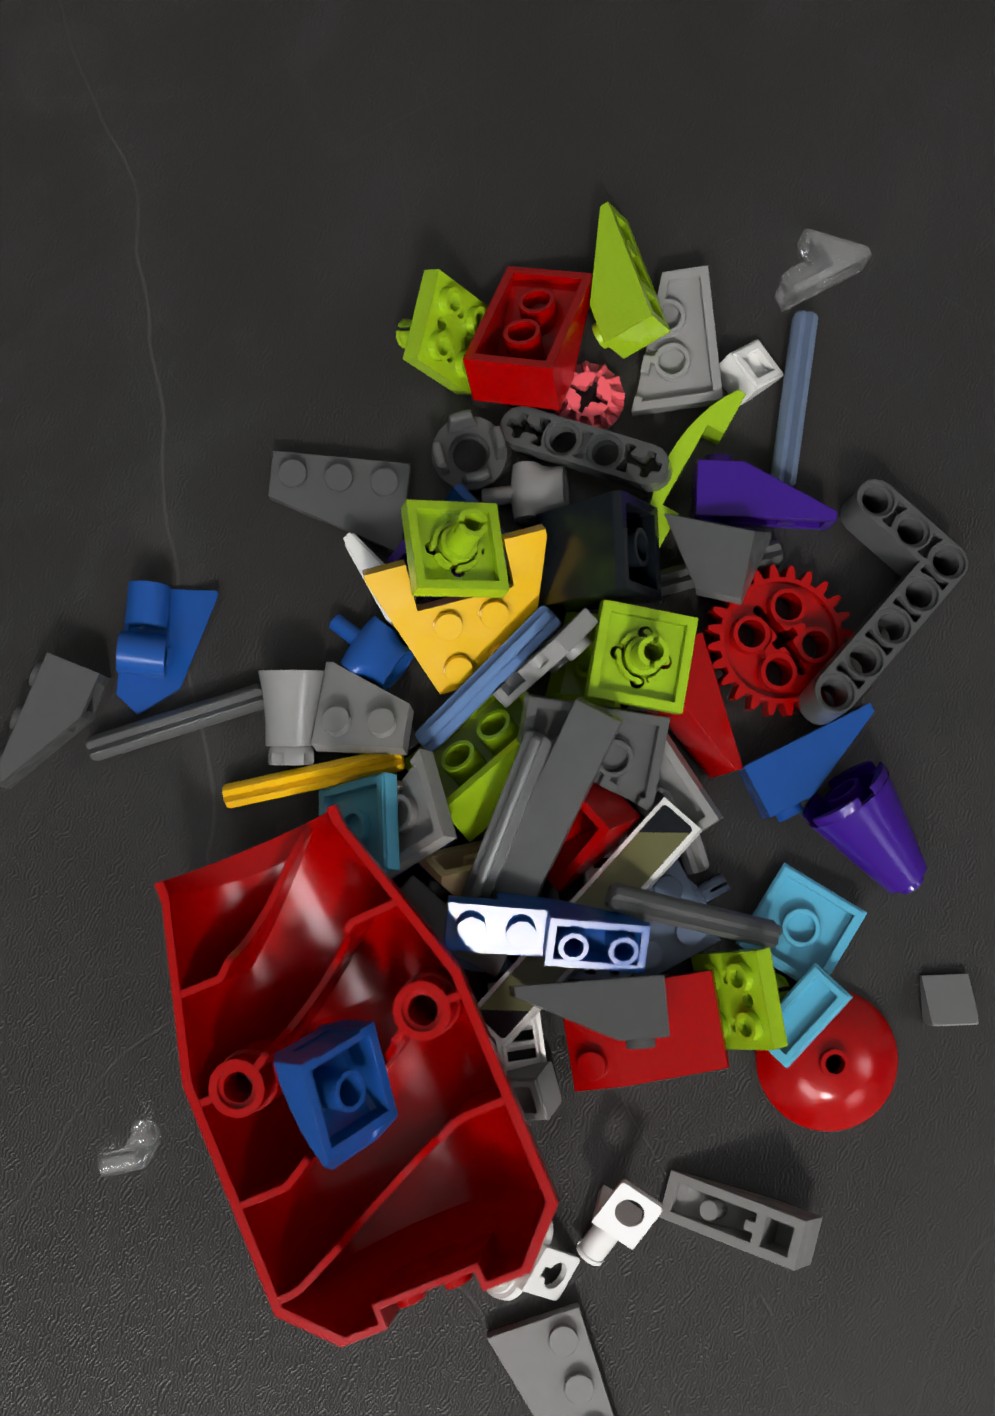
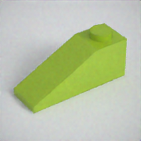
(621, 290)

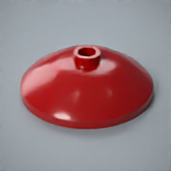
(840, 1097)

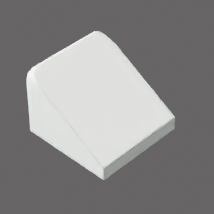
(749, 370)

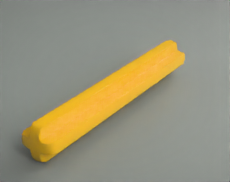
(309, 778)

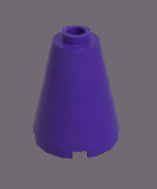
(869, 827)

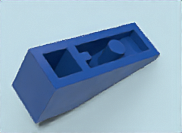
(799, 767)

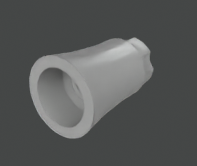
(290, 714)

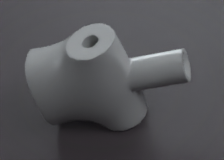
(531, 491)

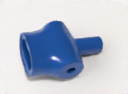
(373, 651)

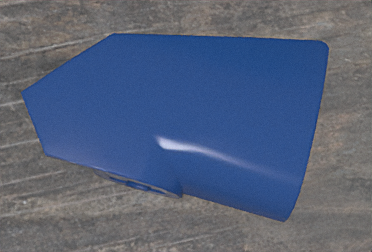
(159, 640)

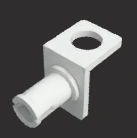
(617, 1220)

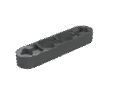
(587, 443)

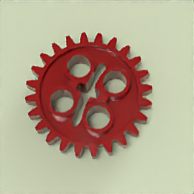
(746, 666)

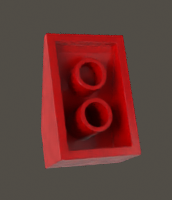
(529, 338)
(693, 1045)

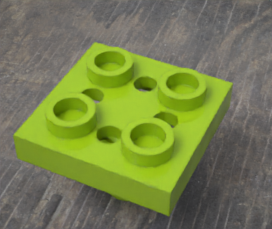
(441, 330)
(464, 539)
(667, 642)
(747, 997)

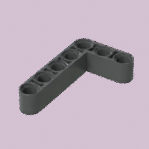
(894, 612)

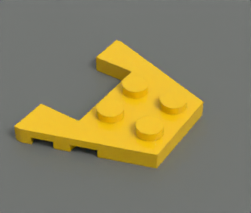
(461, 633)

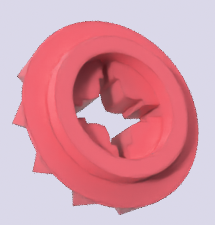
(608, 391)

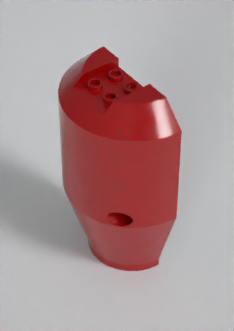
(451, 1188)

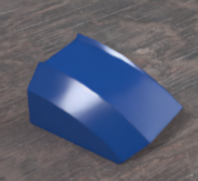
(337, 1088)

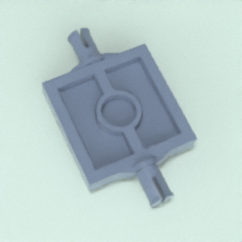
(672, 944)

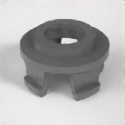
(464, 427)

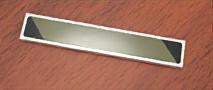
(635, 863)

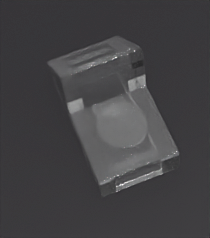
(826, 264)

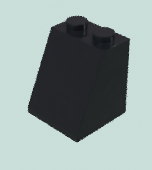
(600, 552)

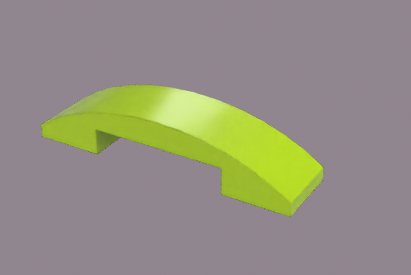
(711, 427)

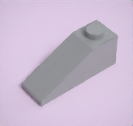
(742, 1219)

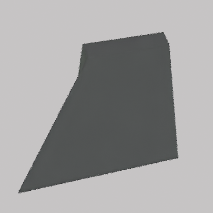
(719, 555)

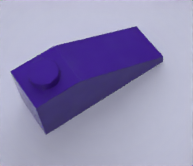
(751, 498)

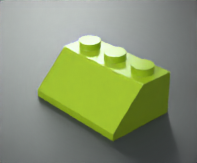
(477, 763)

